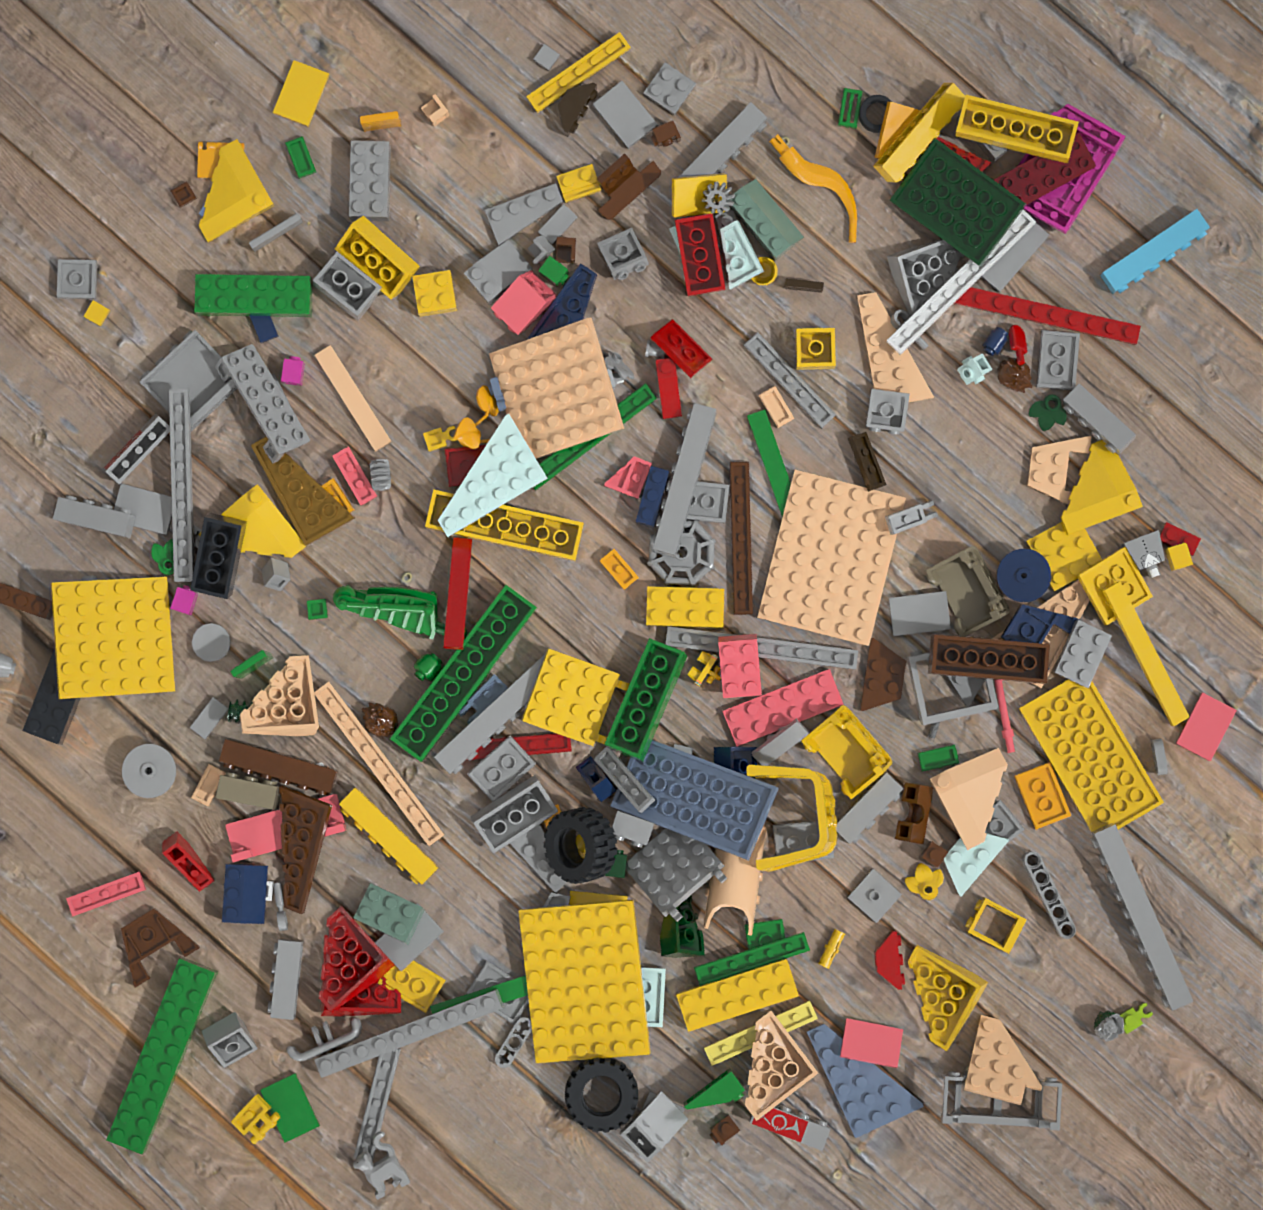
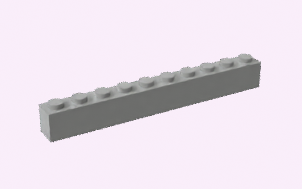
(1142, 917)
(409, 1033)

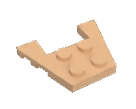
(1050, 465)

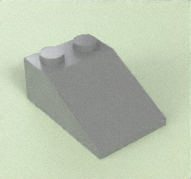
(497, 271)

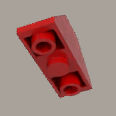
(889, 960)

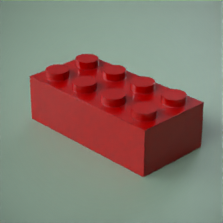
(700, 255)

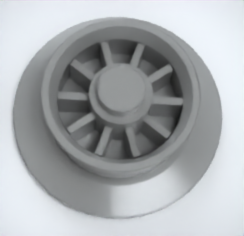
(149, 770)

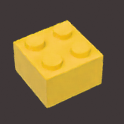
(434, 293)
(815, 348)

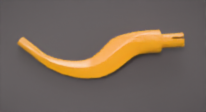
(818, 176)

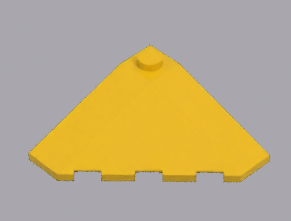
(234, 194)
(1101, 492)
(266, 527)
(946, 993)

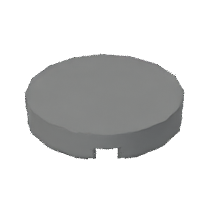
(211, 642)

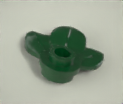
(1048, 415)

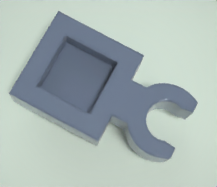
(495, 390)

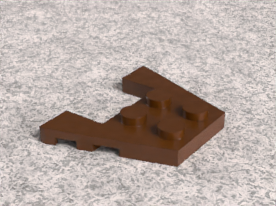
(149, 935)

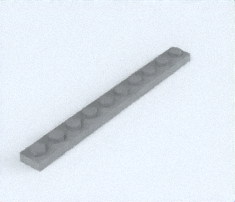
(181, 484)
(767, 648)

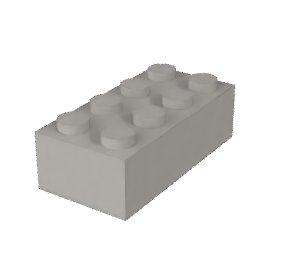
(370, 180)

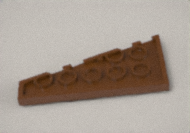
(301, 839)

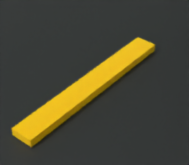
(1145, 653)

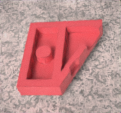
(630, 478)

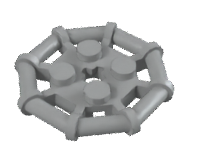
(688, 561)

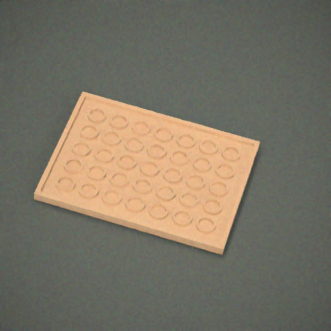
(830, 558)

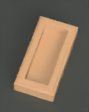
(776, 407)
(208, 785)

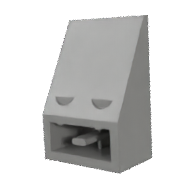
(653, 1126)

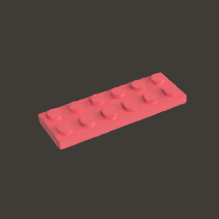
(782, 706)

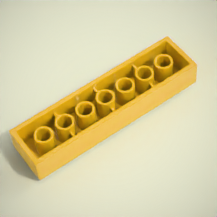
(515, 529)

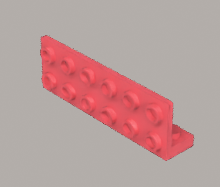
(263, 832)

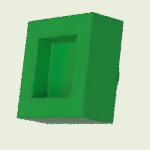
(317, 609)

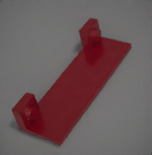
(1044, 175)

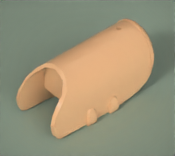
(741, 885)

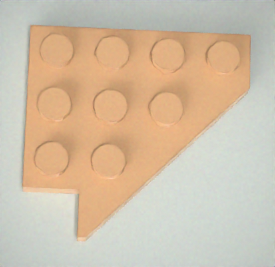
(997, 1065)

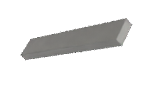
(789, 380)
(377, 1101)

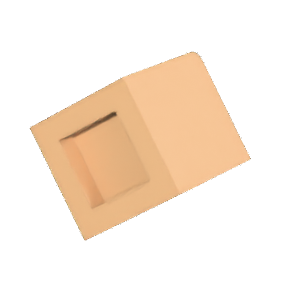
(435, 111)

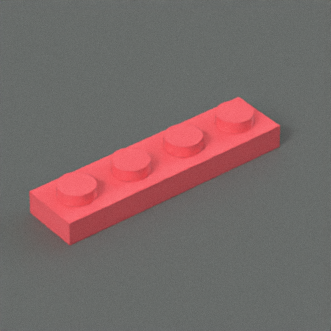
(106, 894)

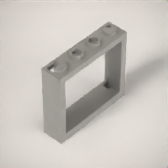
(950, 714)

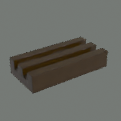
(804, 285)

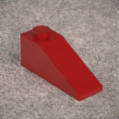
(668, 388)
(186, 860)

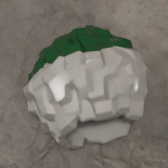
(1108, 1025)

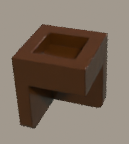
(566, 250)

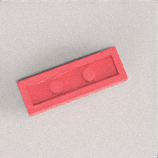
(354, 476)

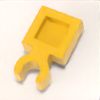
(437, 439)

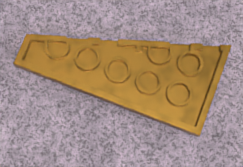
(305, 501)

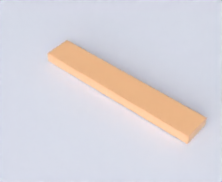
(353, 398)

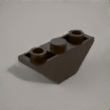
(574, 105)

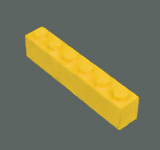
(920, 132)
(388, 835)

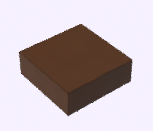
(183, 194)

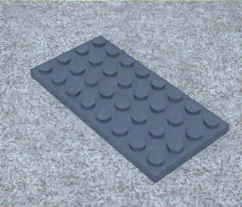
(700, 799)

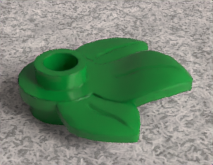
(162, 555)

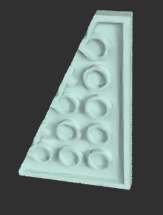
(498, 475)

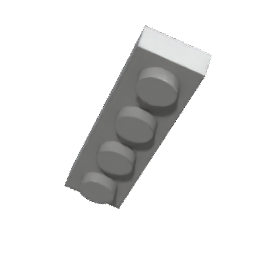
(624, 779)

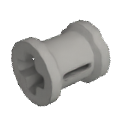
(654, 350)

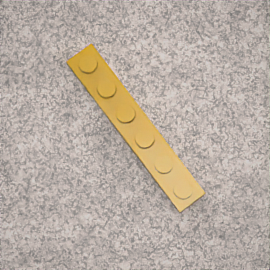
(578, 72)

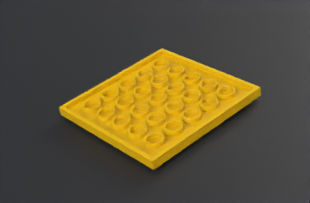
(112, 637)

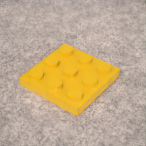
(1065, 553)
(1112, 569)

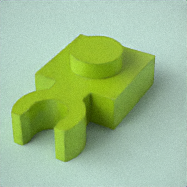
(1132, 1018)

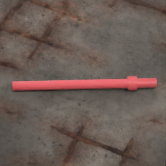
(1007, 732)

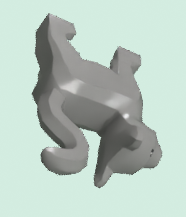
(383, 1169)

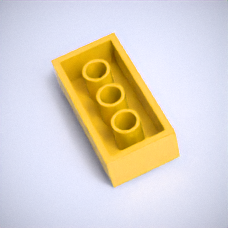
(377, 256)
(685, 607)

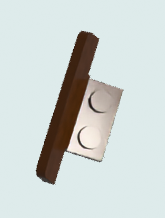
(624, 183)

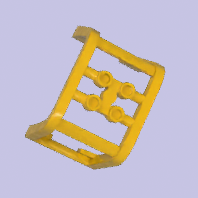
(825, 810)

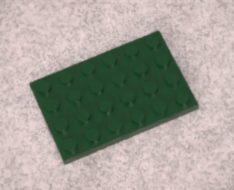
(958, 202)

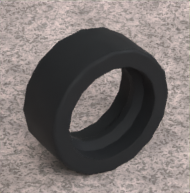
(862, 113)

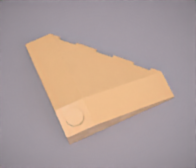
(286, 704)
(969, 794)
(776, 1067)

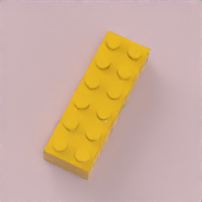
(1016, 128)
(737, 995)

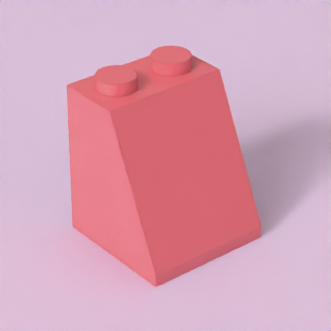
(523, 302)

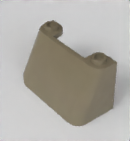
(969, 590)

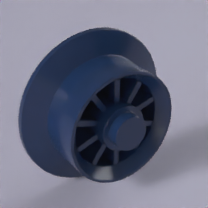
(1024, 575)

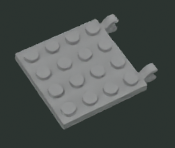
(673, 869)

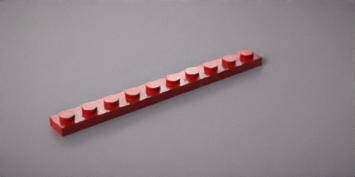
(1050, 315)

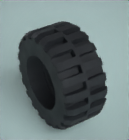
(562, 850)
(606, 1120)

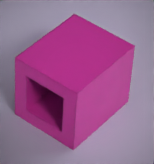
(293, 371)
(184, 600)

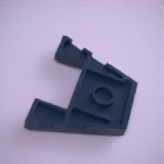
(1034, 624)

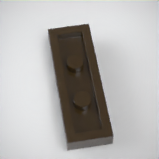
(867, 461)

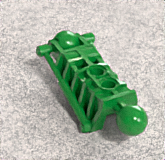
(399, 606)

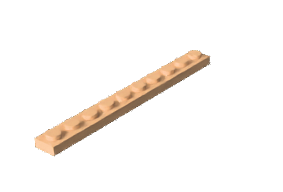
(379, 763)

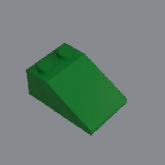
(720, 1090)

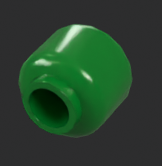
(427, 667)

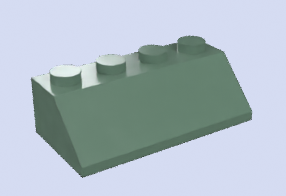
(765, 219)

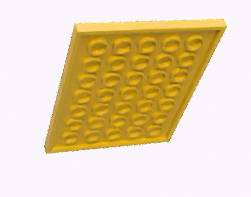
(584, 981)

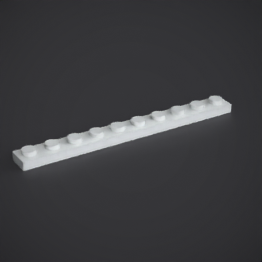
(956, 287)

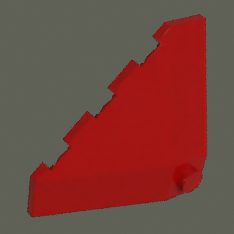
(351, 961)
(372, 1001)

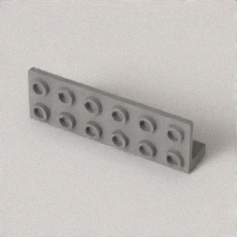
(264, 400)

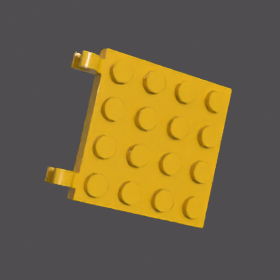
(571, 697)

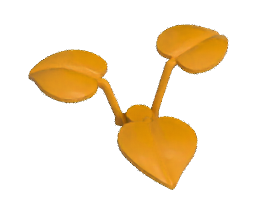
(466, 430)

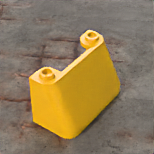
(848, 750)

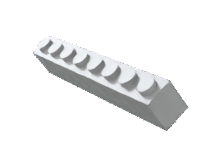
(684, 481)
(489, 722)

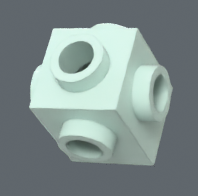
(974, 369)

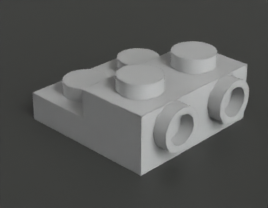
(623, 254)
(887, 411)

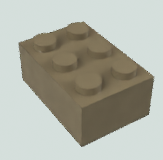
(248, 791)

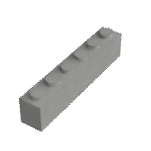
(728, 143)

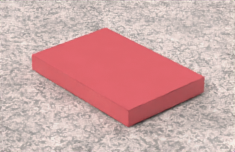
(1206, 726)
(871, 1043)

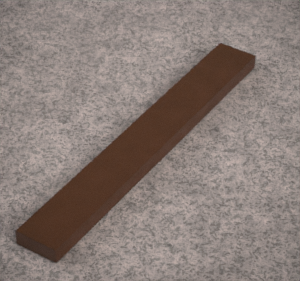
(741, 538)

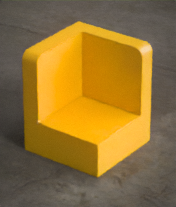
(1178, 556)

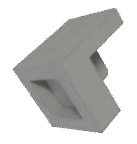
(540, 249)
(276, 574)

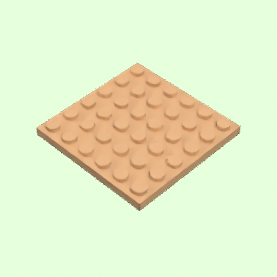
(558, 388)

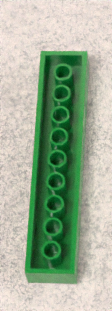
(463, 673)
(162, 1055)

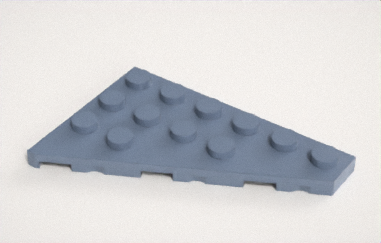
(862, 1089)

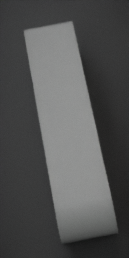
(1056, 901)

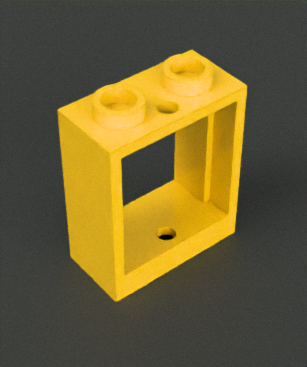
(1012, 934)

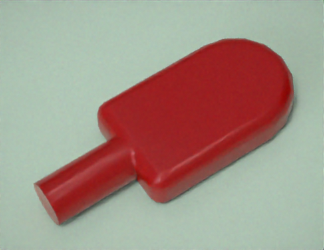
(1018, 342)

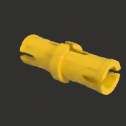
(831, 948)

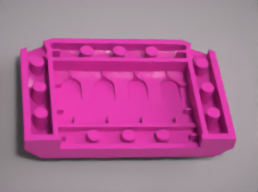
(1065, 203)

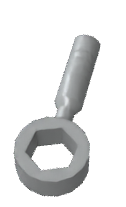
(905, 316)
(281, 915)

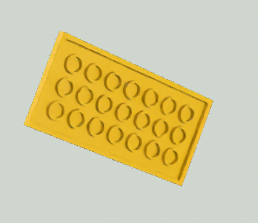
(1091, 755)

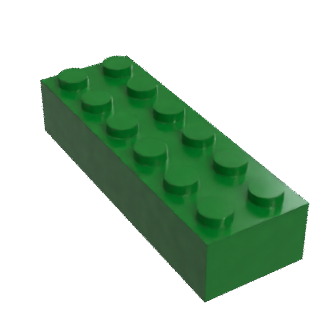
(253, 295)
(646, 700)

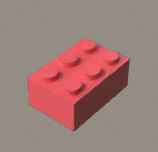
(739, 665)

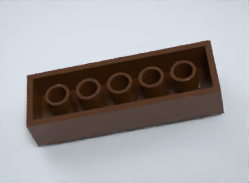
(988, 659)

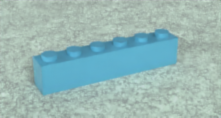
(1154, 251)

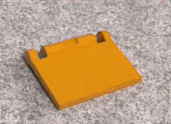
(209, 158)

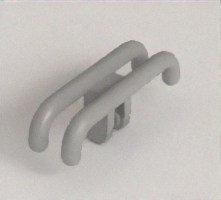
(331, 1044)

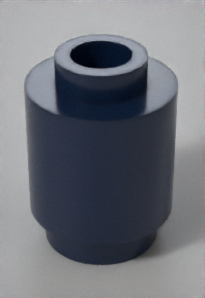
(995, 341)

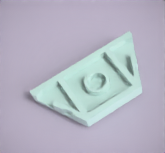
(968, 864)

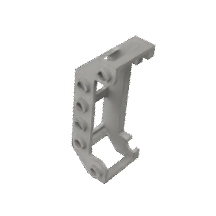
(997, 1117)

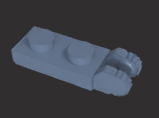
(484, 697)

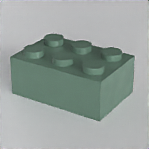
(389, 914)

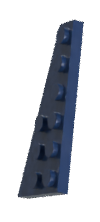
(569, 304)

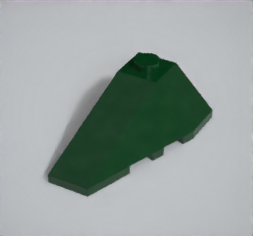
(682, 937)

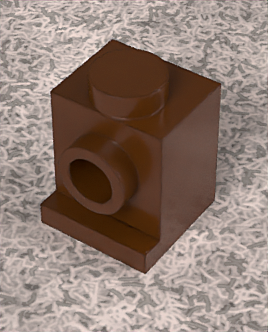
(665, 134)

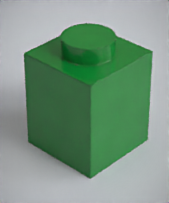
(554, 271)

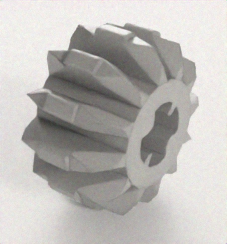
(724, 193)
(380, 474)

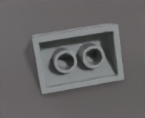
(347, 286)

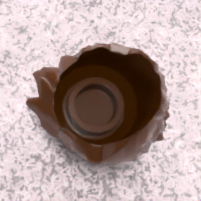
(1014, 375)
(380, 720)

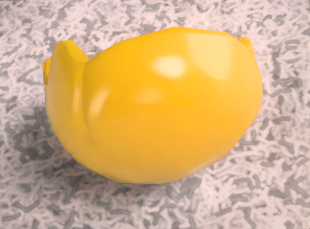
(769, 274)

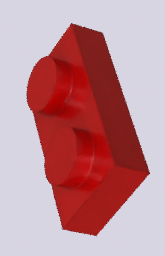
(1175, 536)

